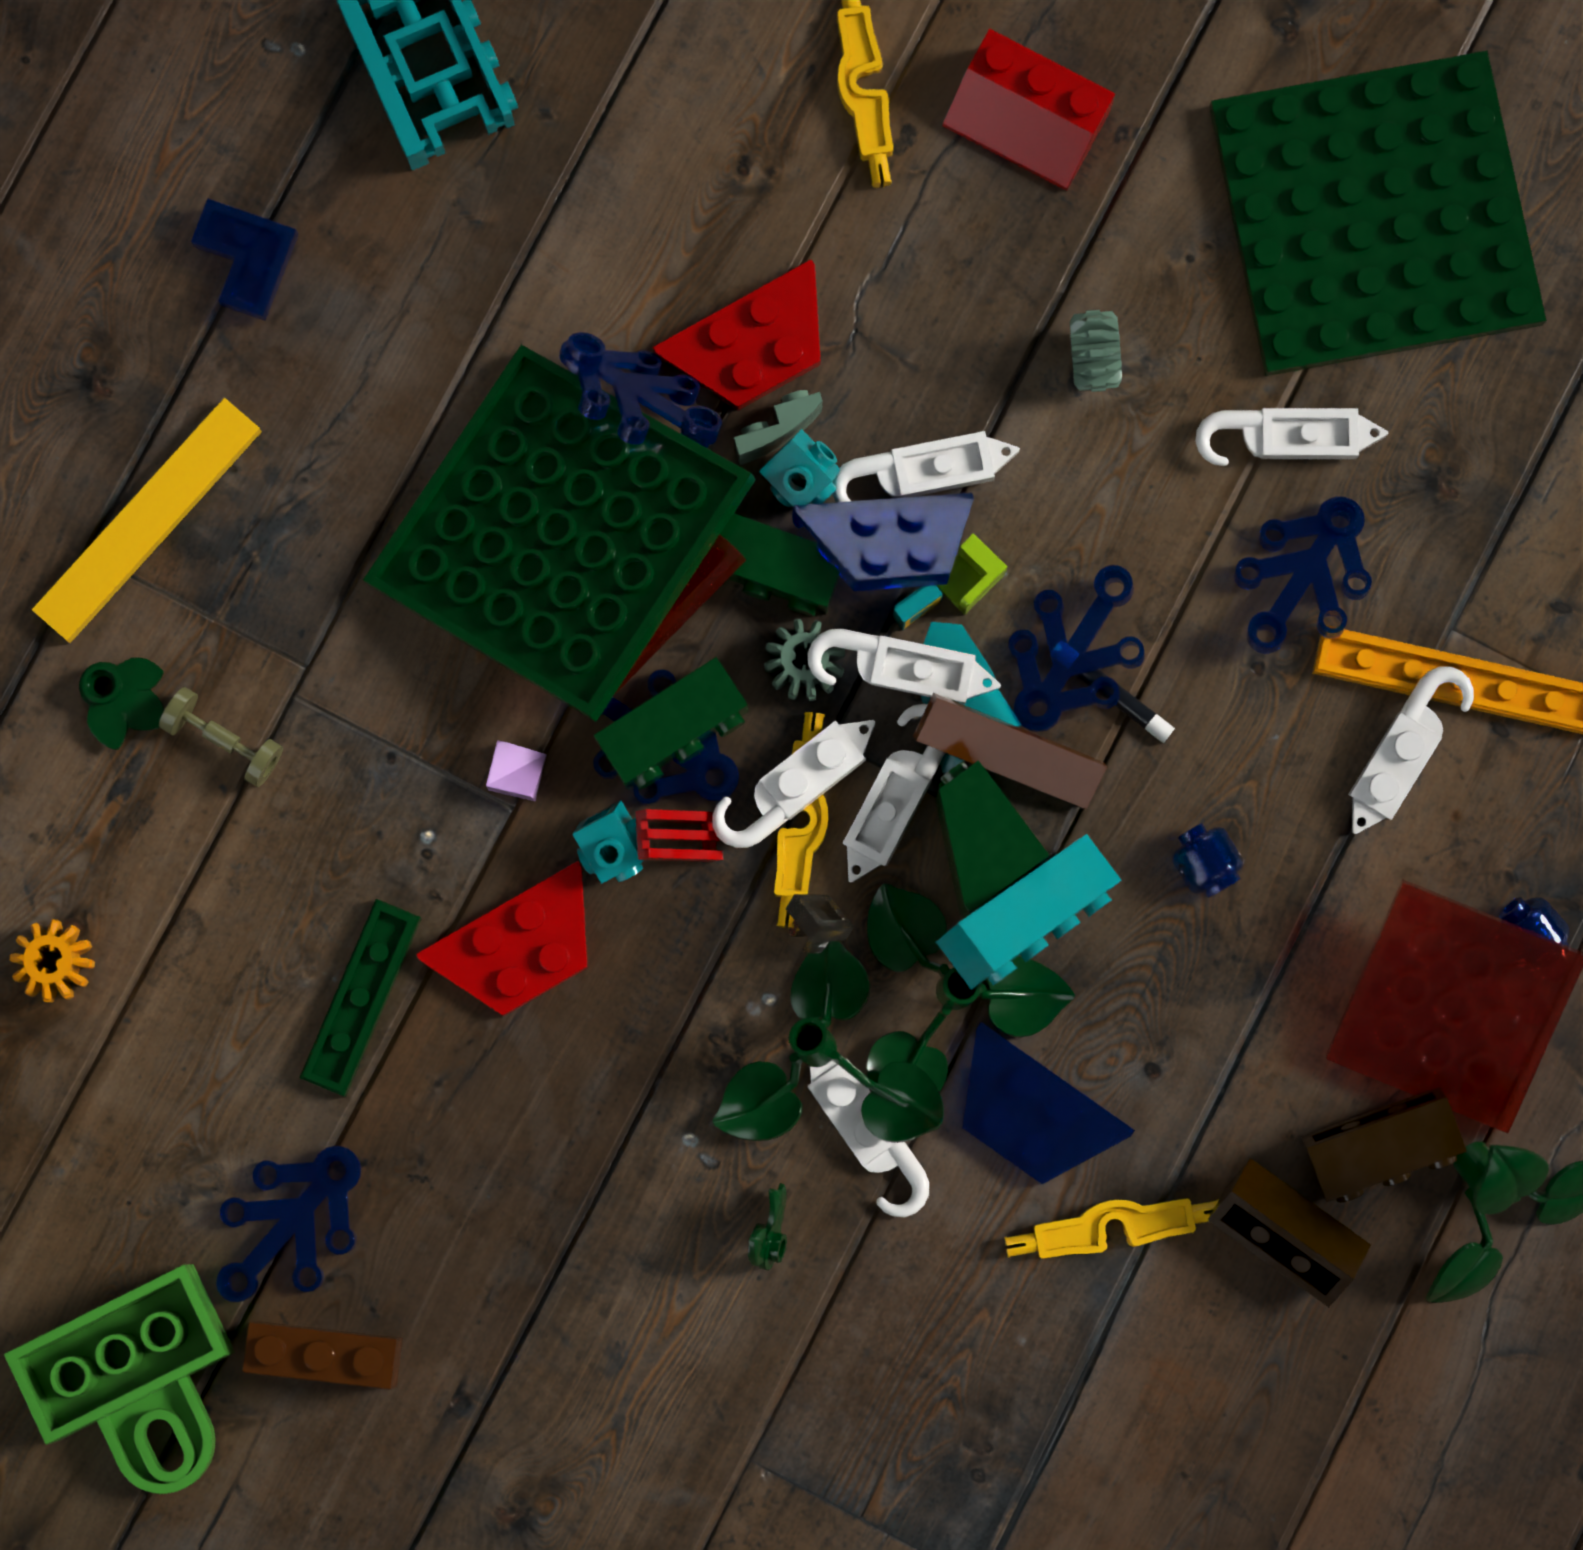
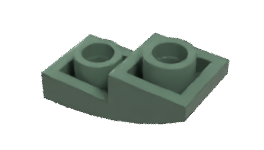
(792, 415)

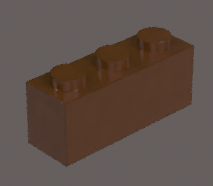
(322, 1355)

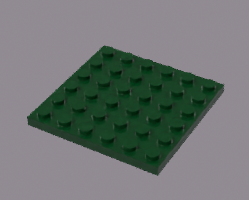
(1377, 213)
(557, 534)

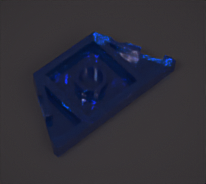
(889, 539)
(1032, 1112)

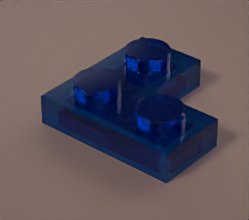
(258, 252)

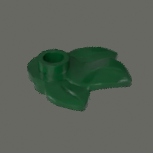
(128, 703)
(767, 1241)

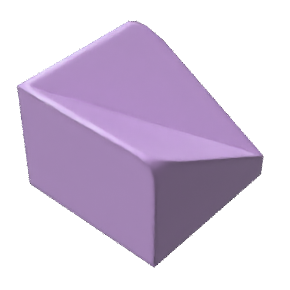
(515, 771)

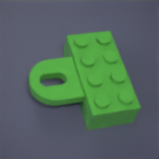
(127, 1370)

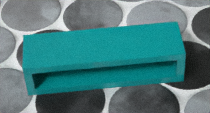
(1028, 912)

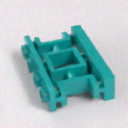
(392, 72)

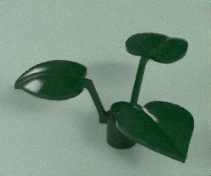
(905, 930)
(760, 1098)
(1496, 1181)

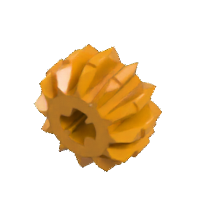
(36, 955)

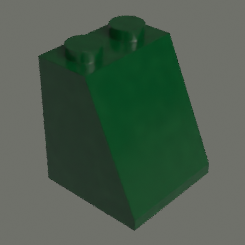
(983, 837)

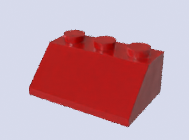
(1028, 109)

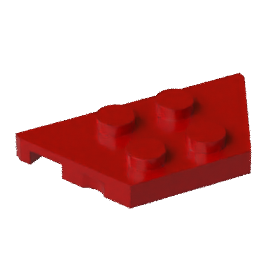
(753, 341)
(519, 945)

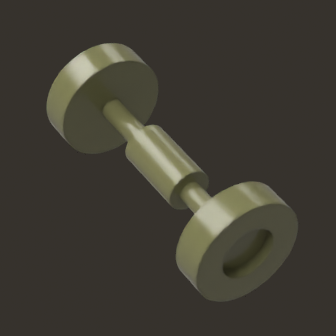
(180, 710)

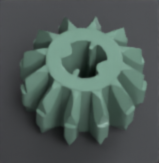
(1095, 350)
(787, 660)

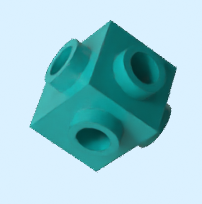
(802, 471)
(609, 844)

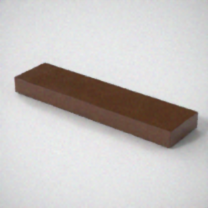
(1009, 751)

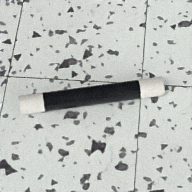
(1132, 707)

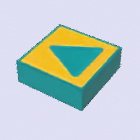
(916, 605)

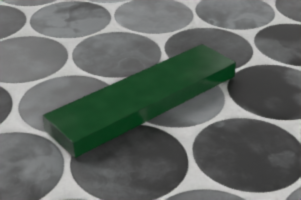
(360, 997)

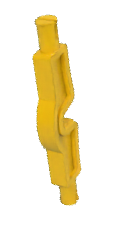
(866, 106)
(796, 845)
(1088, 1233)

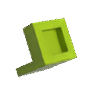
(972, 574)

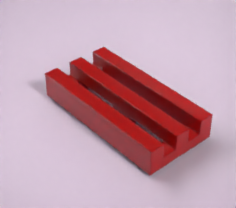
(706, 835)

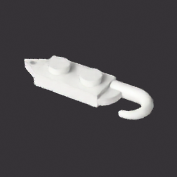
(1292, 433)
(929, 466)
(905, 665)
(1404, 750)
(798, 781)
(890, 804)
(842, 1101)

